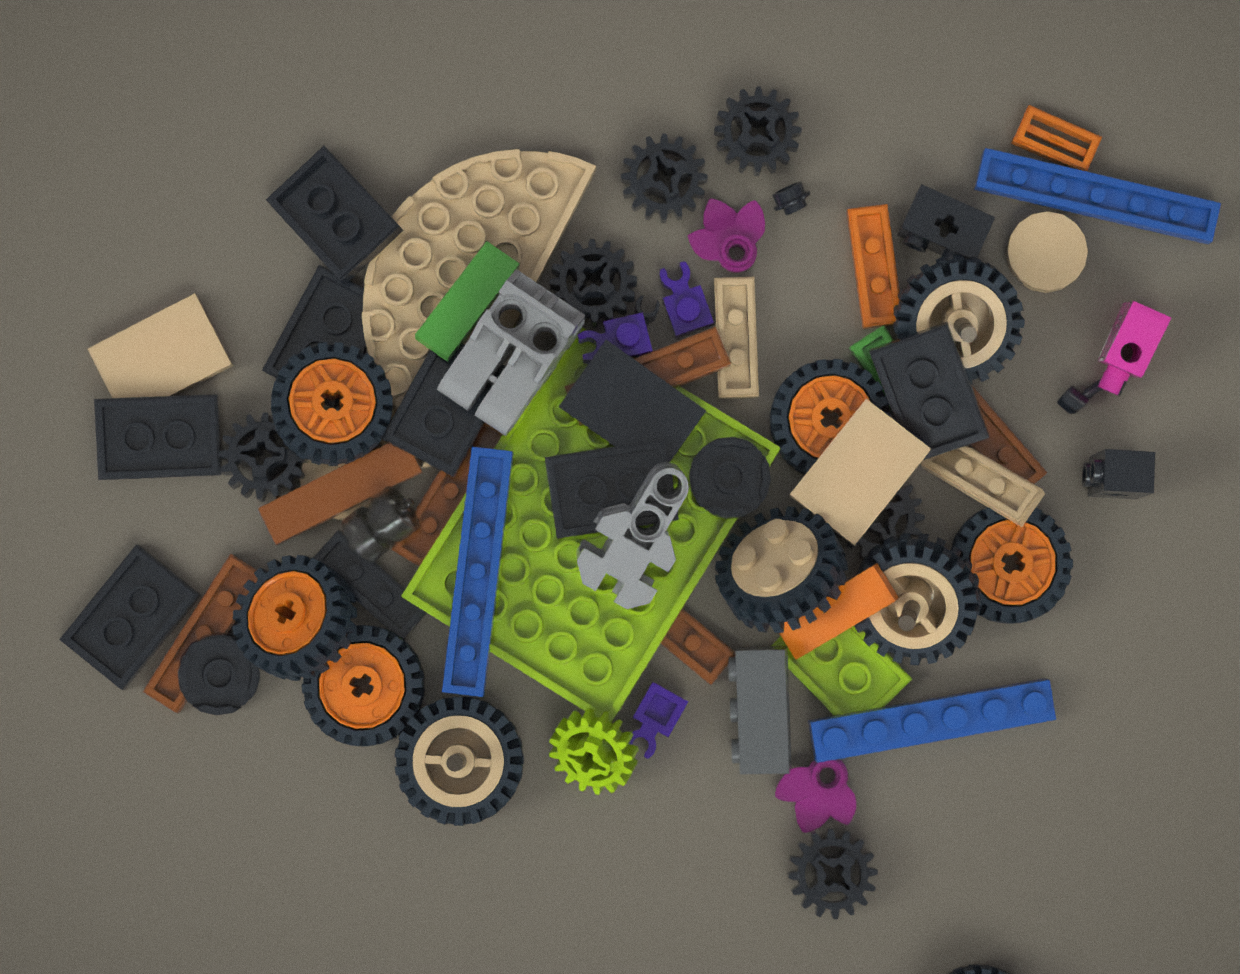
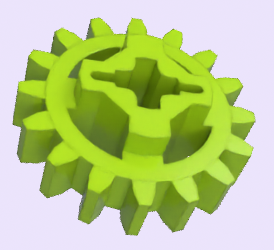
(593, 751)

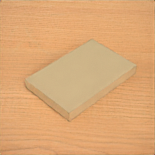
(162, 353)
(860, 472)

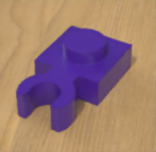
(686, 307)
(625, 333)
(658, 713)

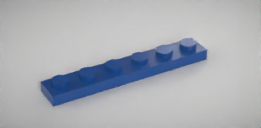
(1097, 196)
(477, 572)
(931, 720)

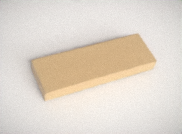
(737, 329)
(986, 482)

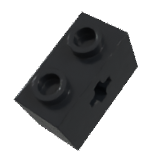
(927, 213)
(1119, 474)

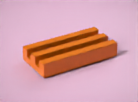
(1061, 125)

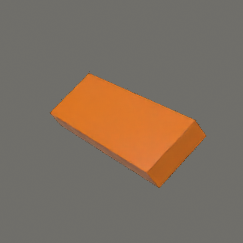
(874, 264)
(858, 600)

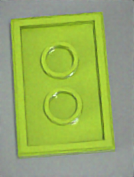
(848, 673)

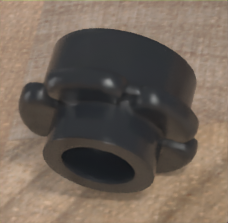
(791, 198)

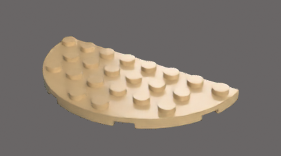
(499, 197)

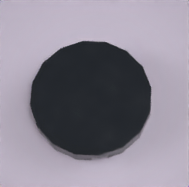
(729, 478)
(217, 675)

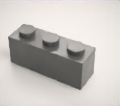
(761, 710)

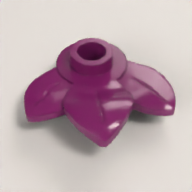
(727, 230)
(816, 799)

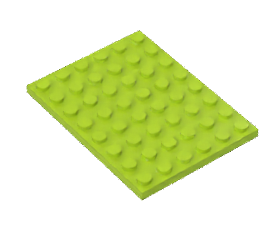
(543, 612)

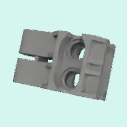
(493, 344)
(633, 547)

